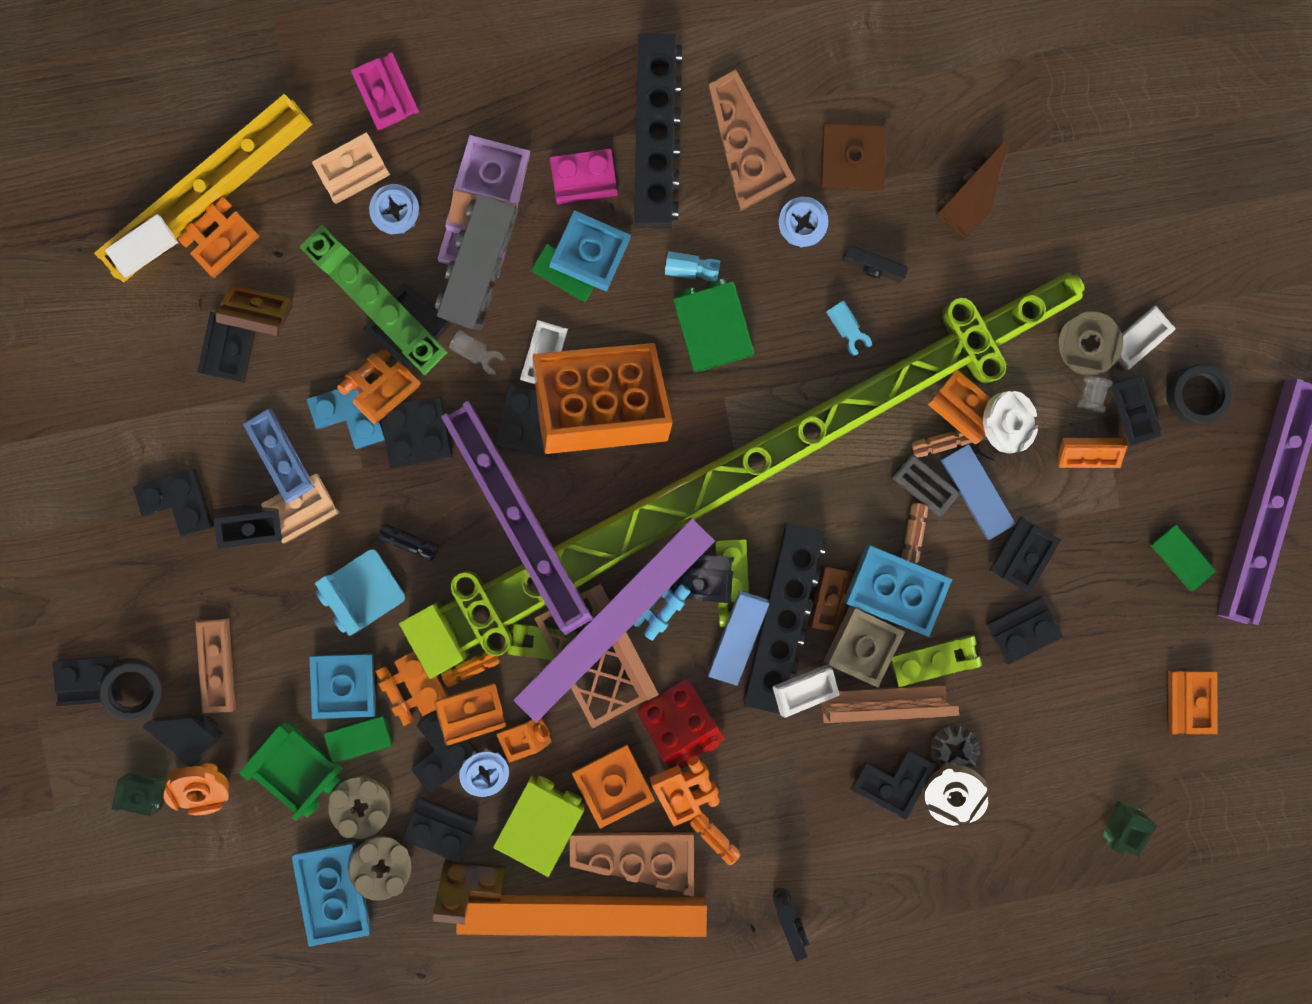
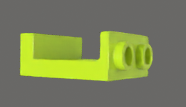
(540, 825)

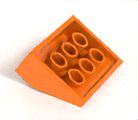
(601, 398)

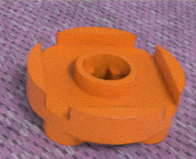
(183, 785)

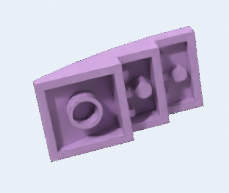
(486, 170)

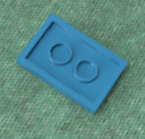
(897, 590)
(327, 897)

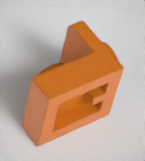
(524, 739)

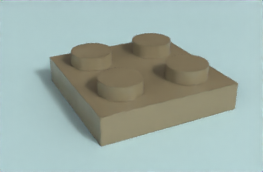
(863, 646)

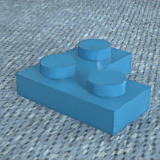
(335, 408)

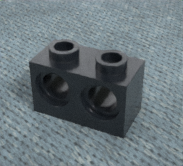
(1136, 410)

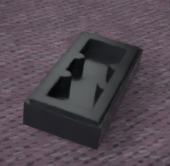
(875, 265)

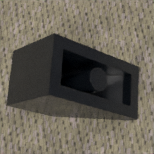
(246, 525)
(185, 735)

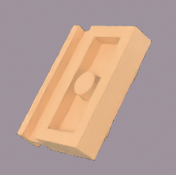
(351, 168)
(303, 512)

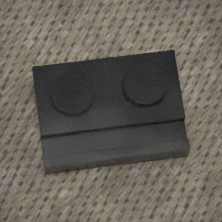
(226, 351)
(1024, 555)
(708, 579)
(1024, 630)
(79, 680)
(440, 829)

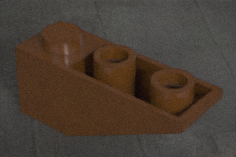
(974, 200)

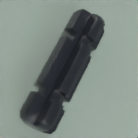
(408, 542)

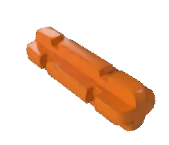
(469, 668)
(715, 839)

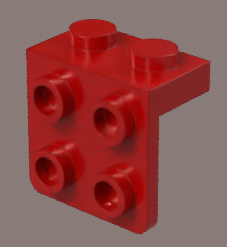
(680, 725)

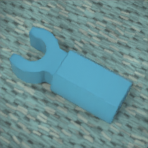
(691, 266)
(847, 326)

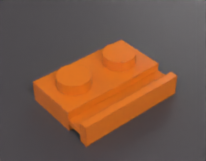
(962, 405)
(1192, 702)
(470, 713)

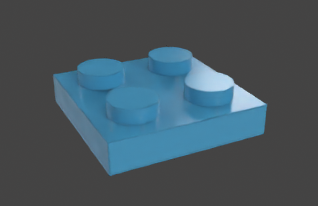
(590, 251)
(342, 685)

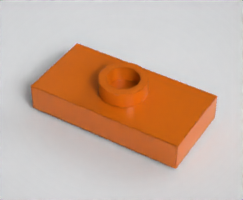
(1091, 452)

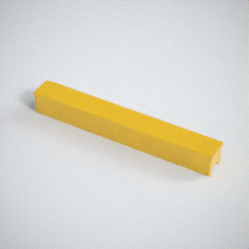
(220, 172)

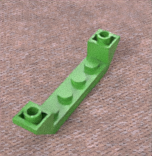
(374, 299)

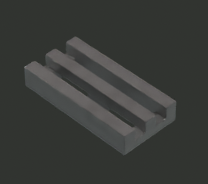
(905, 469)

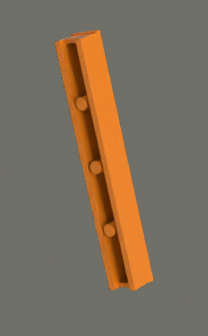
(587, 916)

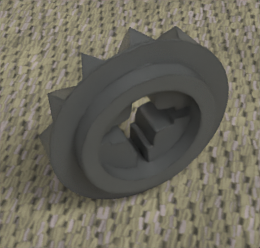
(954, 735)

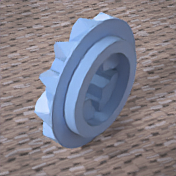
(381, 203)
(799, 207)
(478, 784)

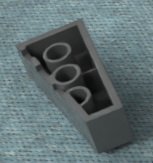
(476, 262)

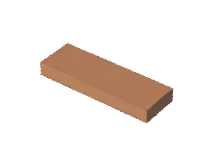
(215, 665)

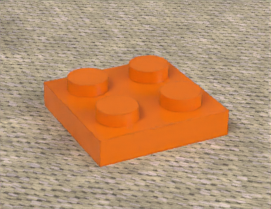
(613, 785)

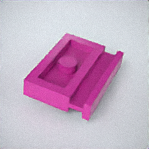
(384, 91)
(583, 176)

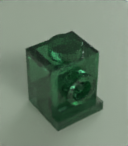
(149, 788)
(1129, 829)

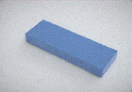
(278, 455)
(978, 492)
(738, 637)

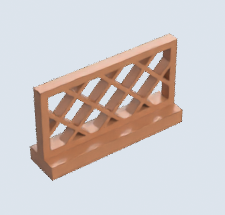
(623, 650)
(889, 704)

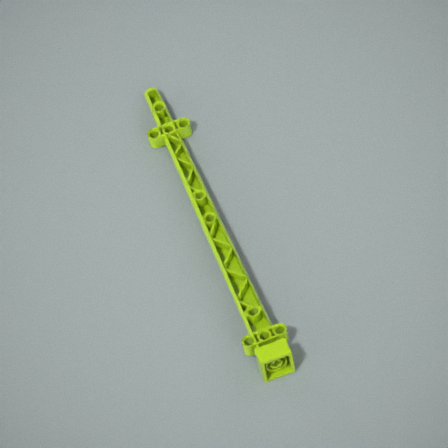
(446, 632)

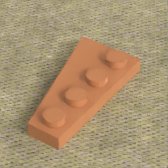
(749, 148)
(643, 857)

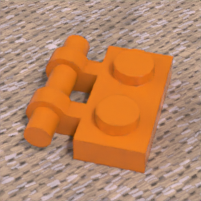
(224, 243)
(384, 393)
(422, 689)
(675, 792)

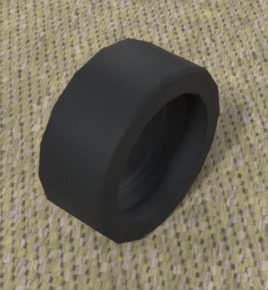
(1223, 394)
(139, 711)

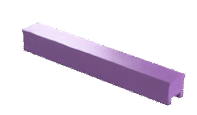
(1269, 505)
(517, 519)
(614, 620)

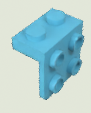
(360, 592)

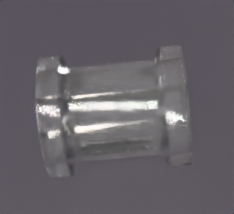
(1094, 393)

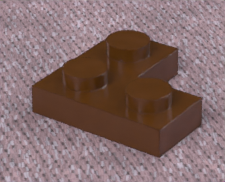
(462, 883)

